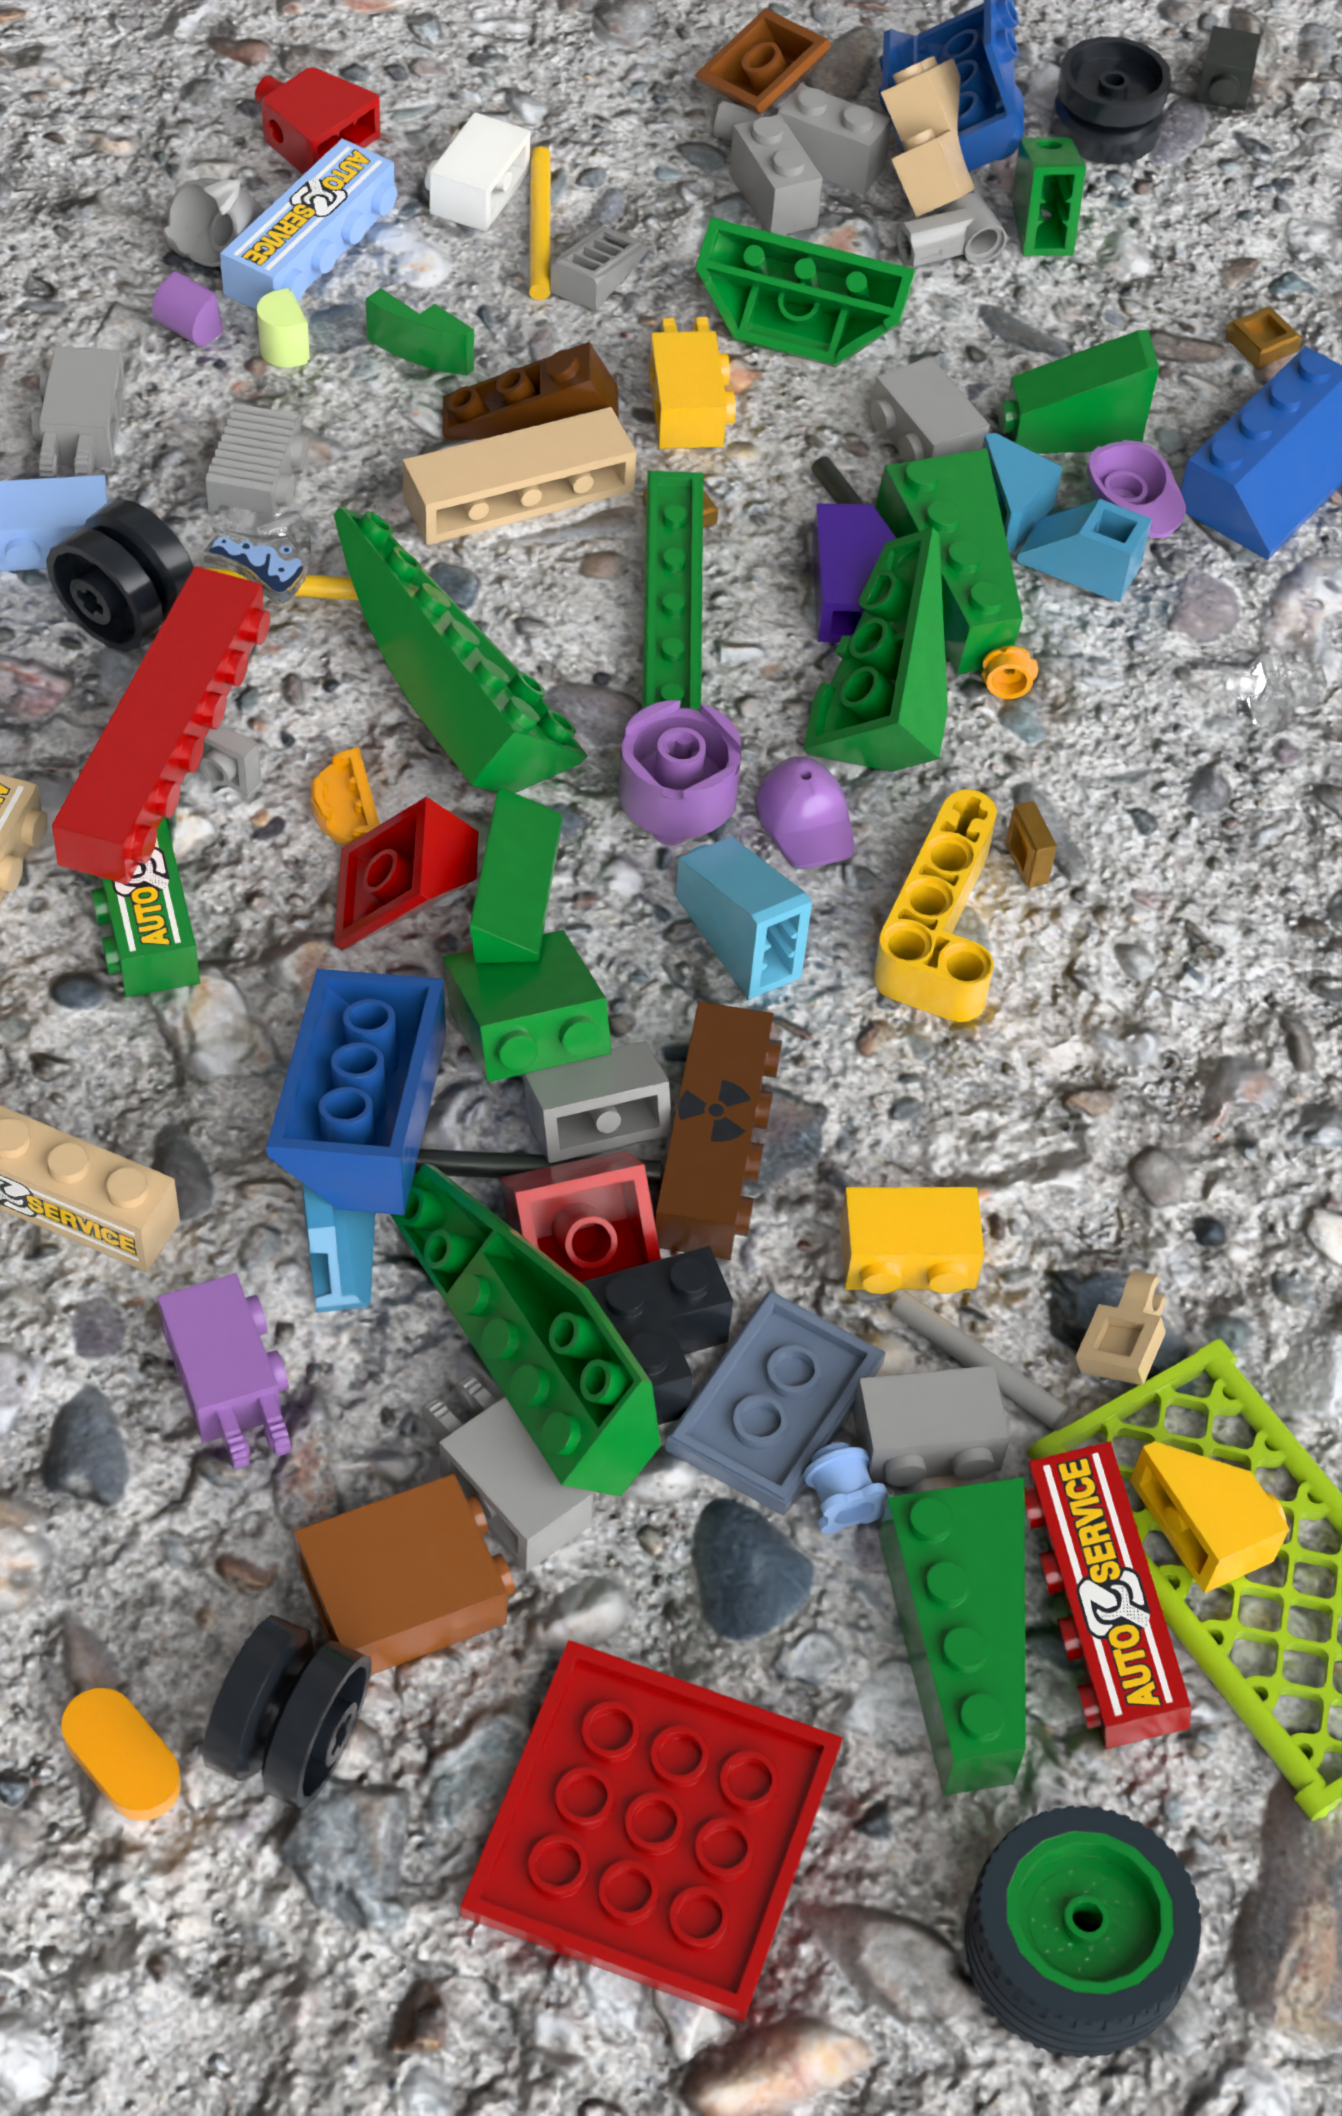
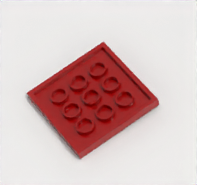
(653, 1829)

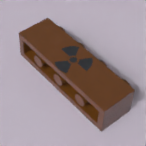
(714, 1130)

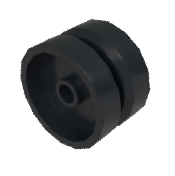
(1111, 99)
(119, 574)
(286, 1711)

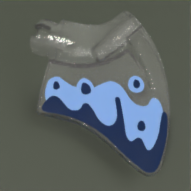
(262, 548)

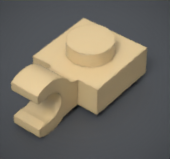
(1125, 1337)

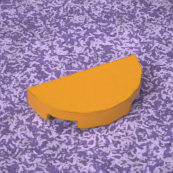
(343, 798)

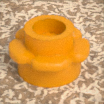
(1009, 672)

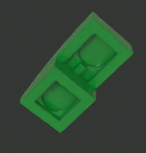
(426, 339)

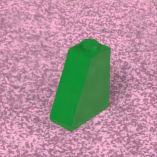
(1083, 398)

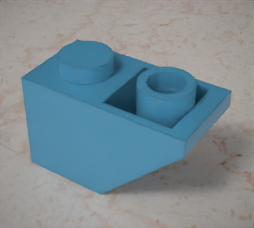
(1090, 547)

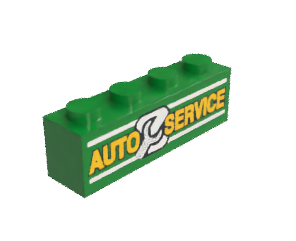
(148, 924)

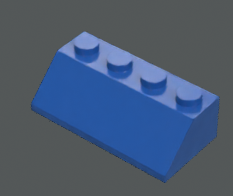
(1272, 458)
(360, 1088)

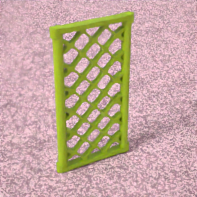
(1219, 1362)

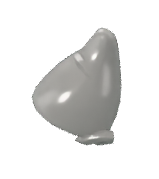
(208, 217)

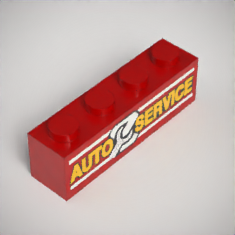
(1108, 1596)

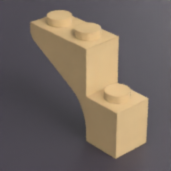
(926, 119)

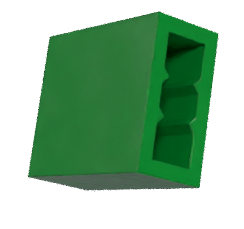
(529, 1012)

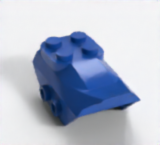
(985, 57)

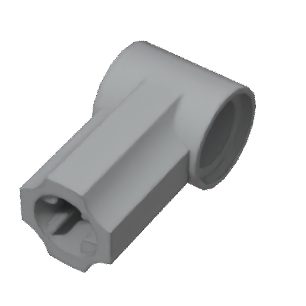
(963, 229)

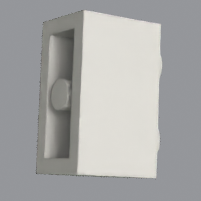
(478, 171)

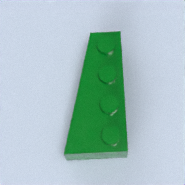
(977, 575)
(962, 1614)

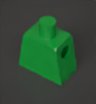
(1051, 179)

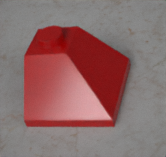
(402, 870)

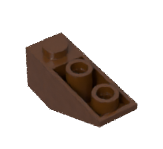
(531, 395)

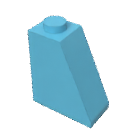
(746, 914)

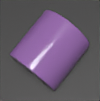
(187, 309)

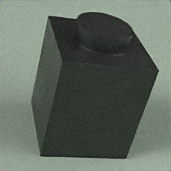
(1228, 68)

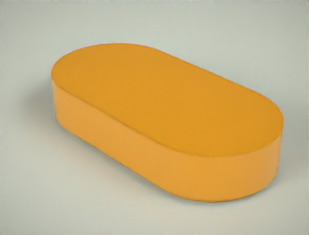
(121, 1754)

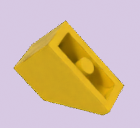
(1210, 1513)

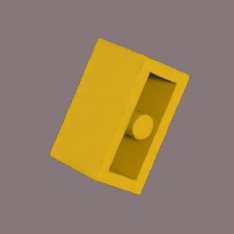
(911, 1239)

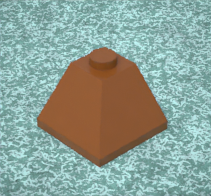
(764, 62)

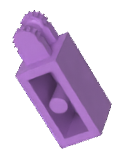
(224, 1365)

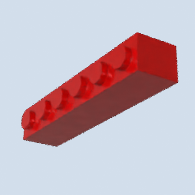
(160, 726)

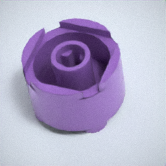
(679, 770)

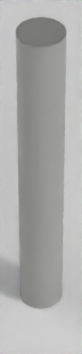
(973, 1354)

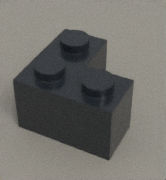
(665, 1314)

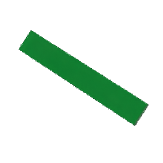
(673, 589)

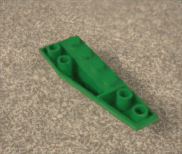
(450, 671)
(537, 1337)

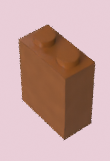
(405, 1574)

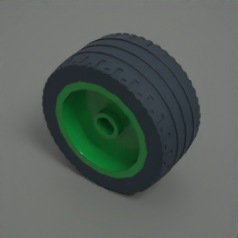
(1082, 1931)

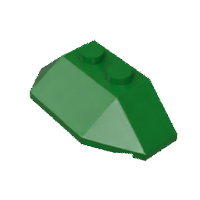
(800, 293)

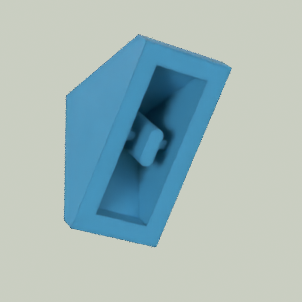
(1023, 484)

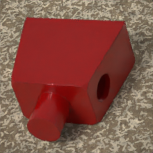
(314, 113)

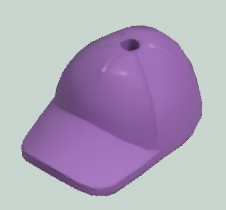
(1139, 481)
(805, 813)

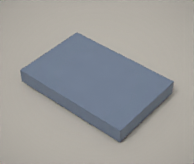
(774, 1401)

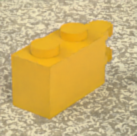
(689, 386)

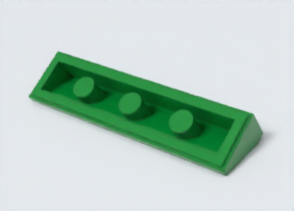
(515, 881)

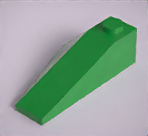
(891, 684)

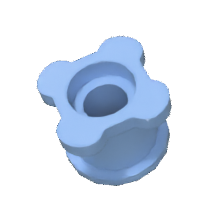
(844, 1487)

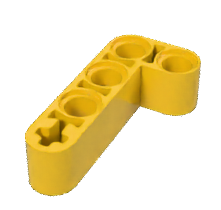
(916, 952)

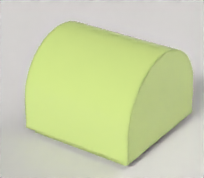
(282, 330)

